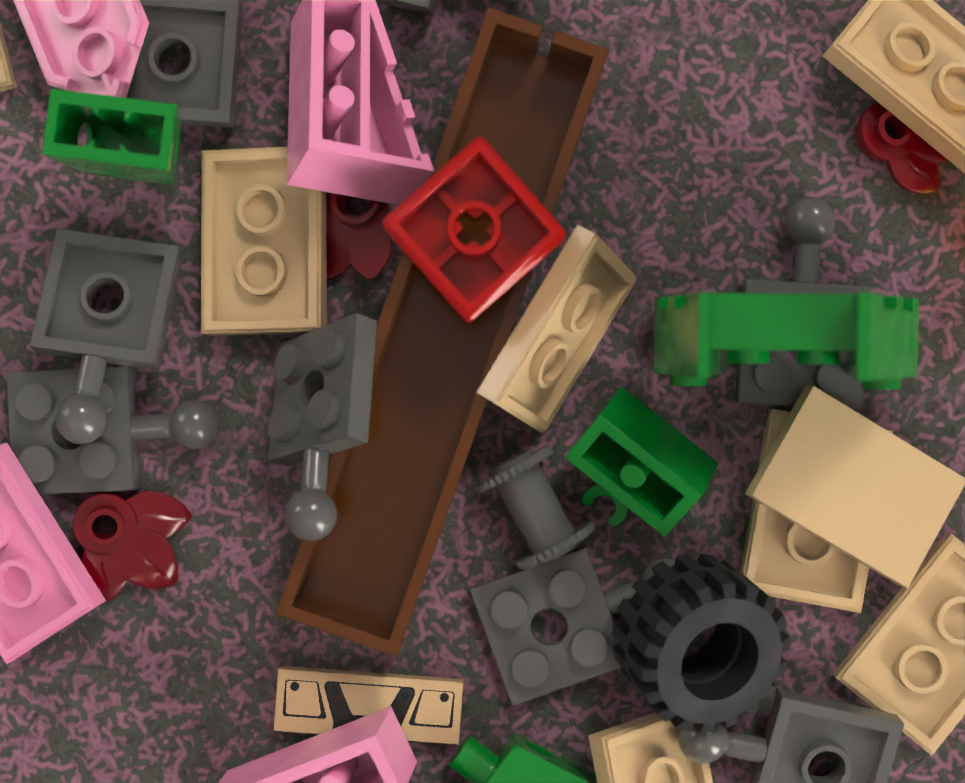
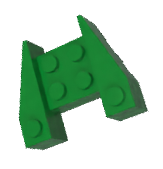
(872, 327)

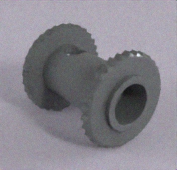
(535, 508)

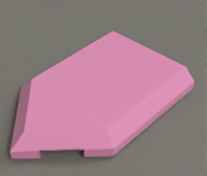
(86, 42)

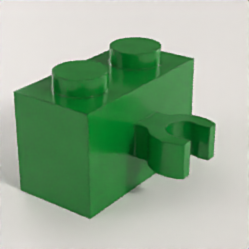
(641, 464)

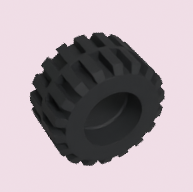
(729, 670)

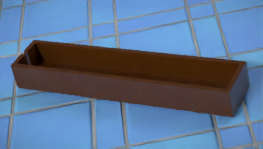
(430, 360)

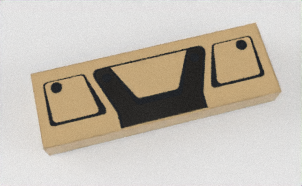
(328, 698)

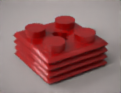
(475, 187)

